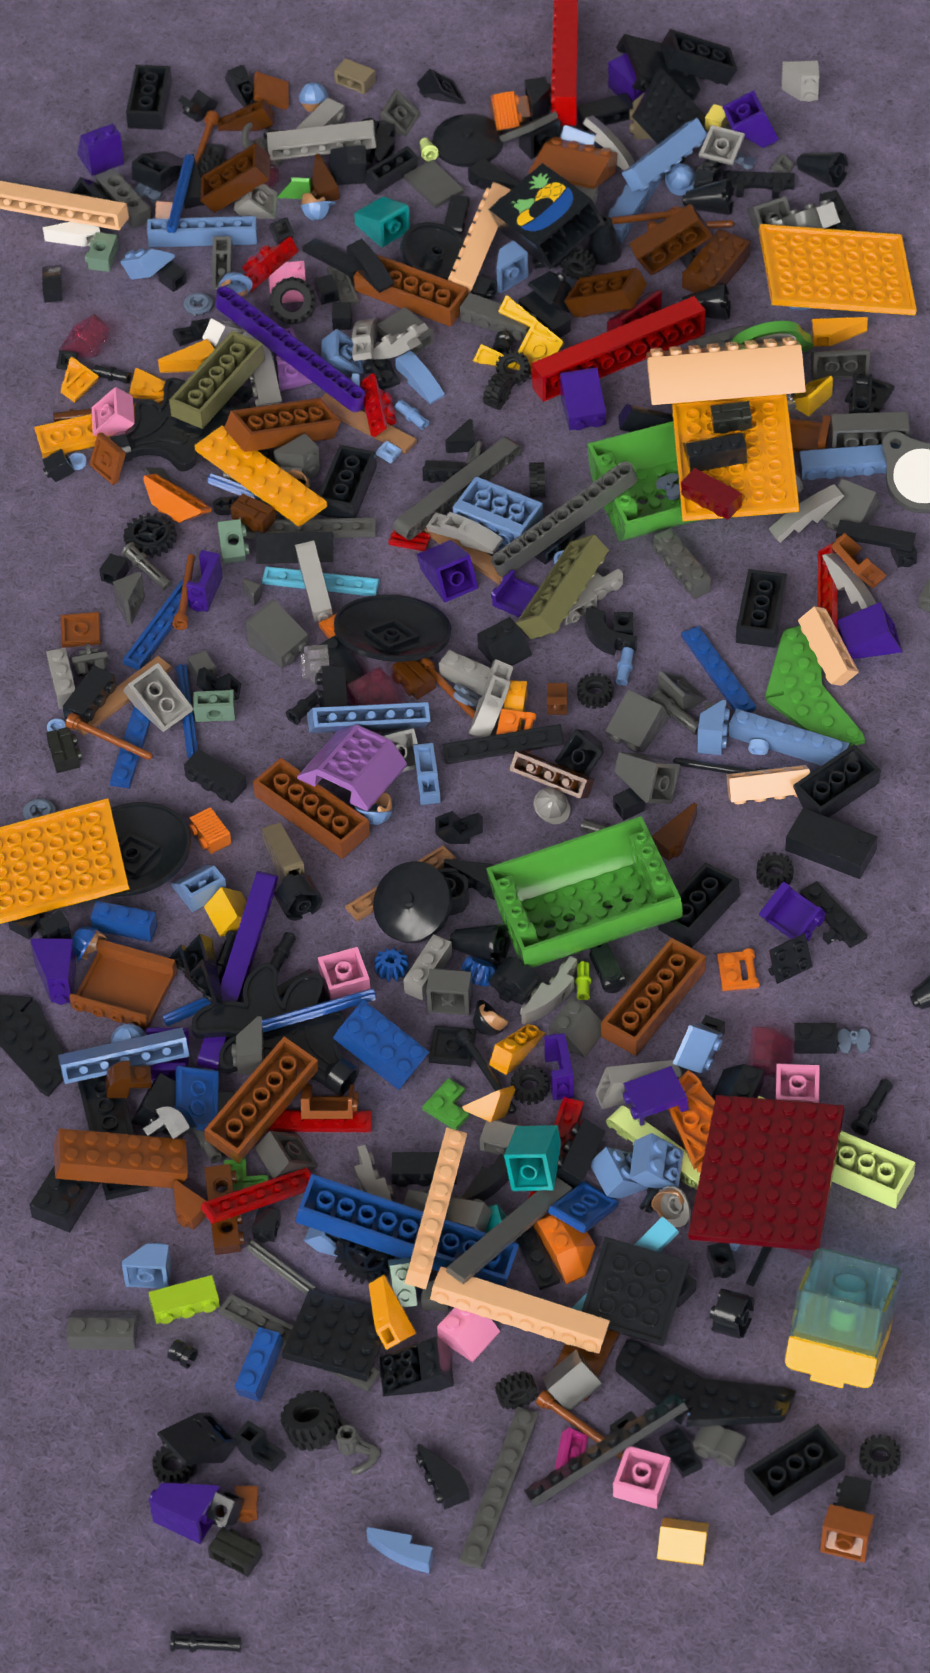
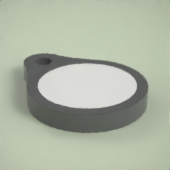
(907, 472)

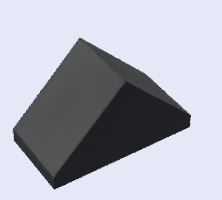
(462, 439)

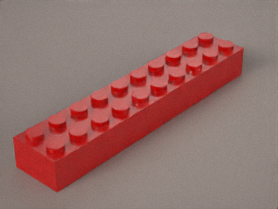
(565, 61)
(621, 346)

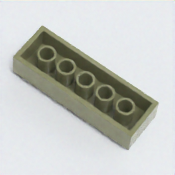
(217, 379)
(562, 587)

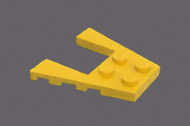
(536, 345)

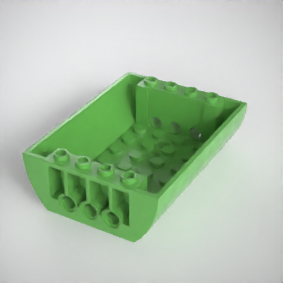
(652, 456)
(577, 884)

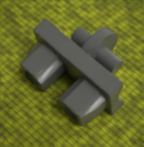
(88, 658)

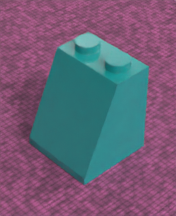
(383, 220)
(533, 1157)

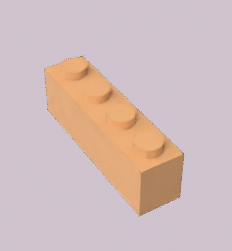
(828, 646)
(764, 783)

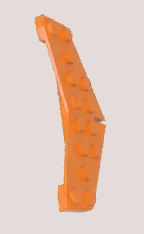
(693, 1123)

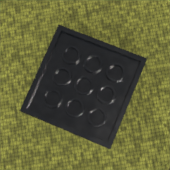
(665, 108)
(636, 1290)
(334, 1336)

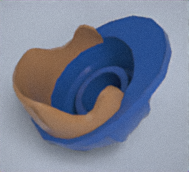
(85, 941)

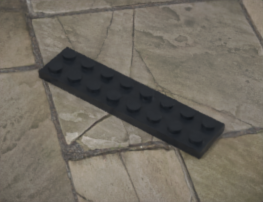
(107, 1116)

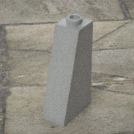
(313, 581)
(612, 1082)

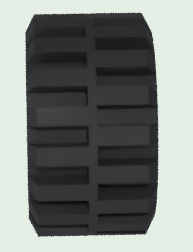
(285, 286)
(311, 1420)

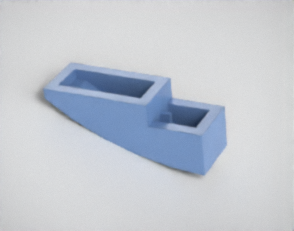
(419, 377)
(426, 774)
(401, 1549)

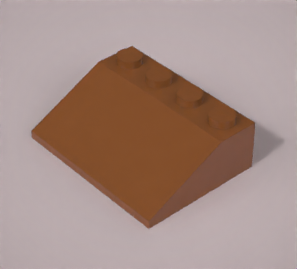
(577, 162)

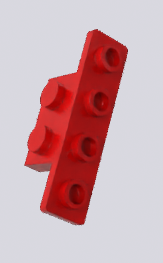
(268, 261)
(377, 406)

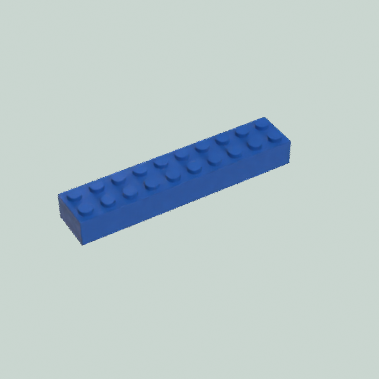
(390, 1226)

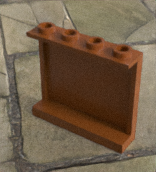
(125, 984)

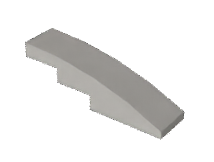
(609, 140)
(810, 509)
(847, 580)

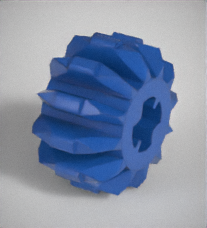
(391, 964)
(480, 970)

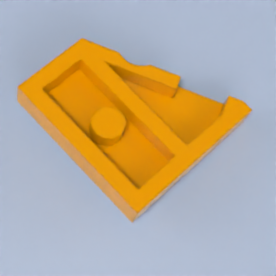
(77, 380)
(146, 386)

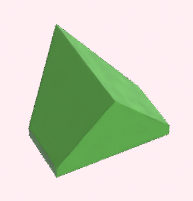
(297, 188)

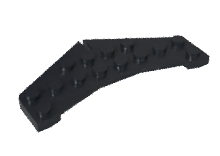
(30, 1042)
(707, 1400)

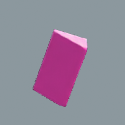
(571, 1445)

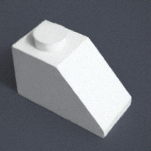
(218, 330)

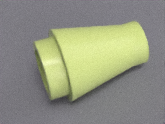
(428, 150)

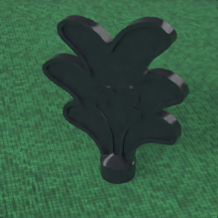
(164, 435)
(262, 1000)

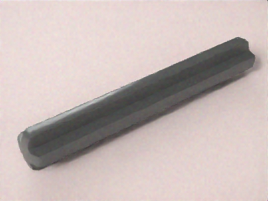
(280, 1267)

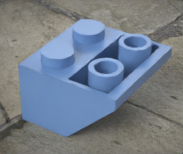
(713, 729)
(199, 886)
(655, 1162)
(613, 1173)

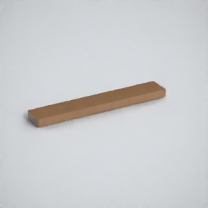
(359, 421)
(480, 559)
(118, 698)
(363, 905)

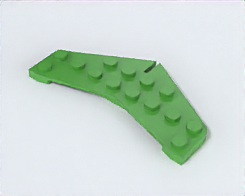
(799, 695)

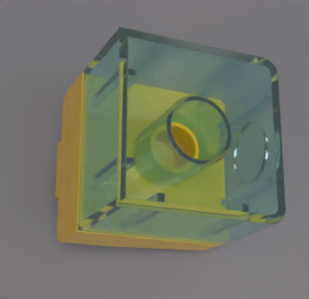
(842, 1318)

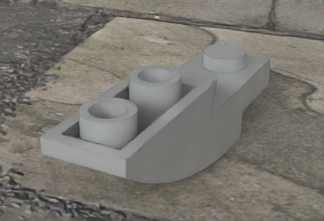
(363, 338)
(398, 343)
(467, 531)
(596, 590)
(491, 700)
(550, 996)
(368, 1179)

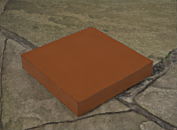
(272, 89)
(107, 458)
(80, 629)

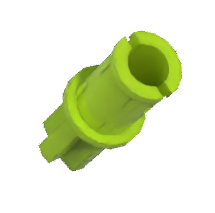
(583, 980)

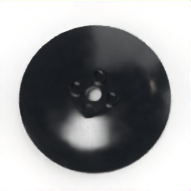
(392, 628)
(157, 838)

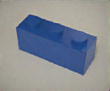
(124, 921)
(259, 1364)

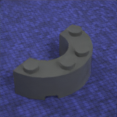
(812, 216)

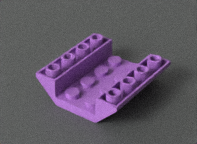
(358, 763)

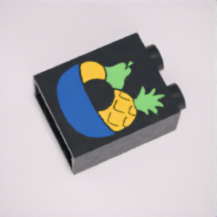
(546, 215)

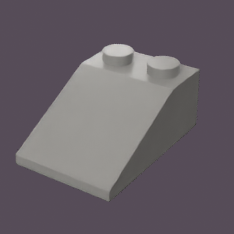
(158, 698)

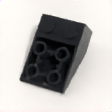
(156, 169)
(417, 1368)
(198, 1440)

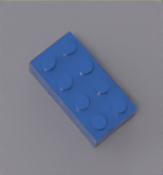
(381, 1044)

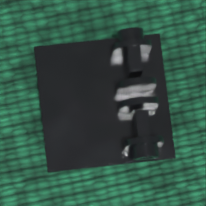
(790, 958)

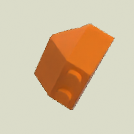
(173, 499)
(566, 1246)

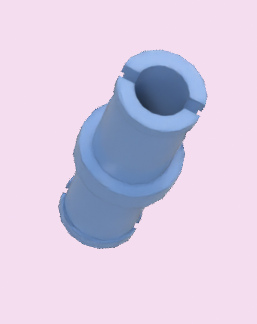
(411, 414)
(624, 666)

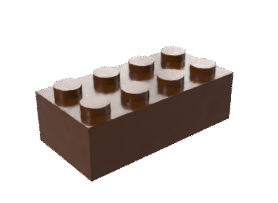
(235, 177)
(670, 239)
(716, 262)
(606, 292)

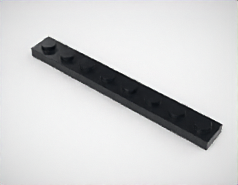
(605, 1450)

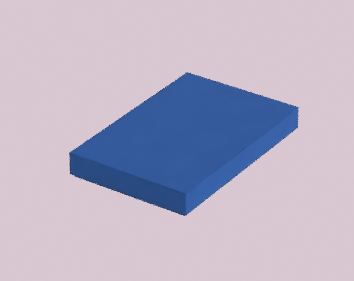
(198, 1094)
(583, 1207)

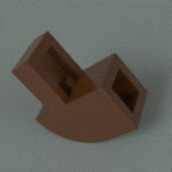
(556, 698)
(123, 1077)

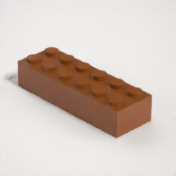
(417, 292)
(280, 423)
(311, 808)
(653, 996)
(261, 1100)
(119, 1158)

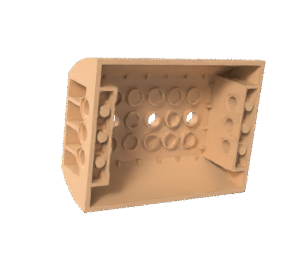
(725, 371)

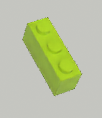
(184, 1300)

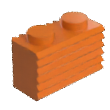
(505, 110)
(209, 830)

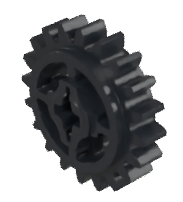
(151, 534)
(358, 1259)

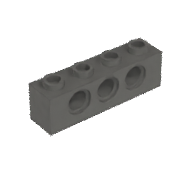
(120, 191)

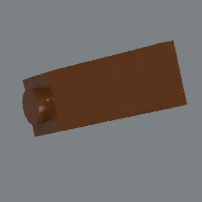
(258, 114)
(323, 182)
(673, 836)

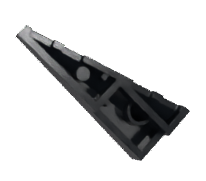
(200, 967)

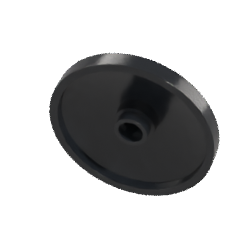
(467, 140)
(431, 248)
(412, 902)

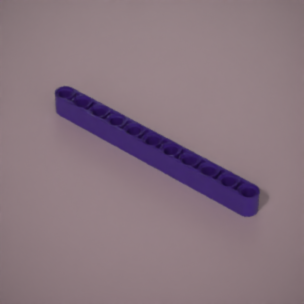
(290, 349)
(241, 956)

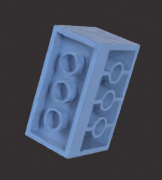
(499, 509)

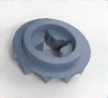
(198, 298)
(41, 805)

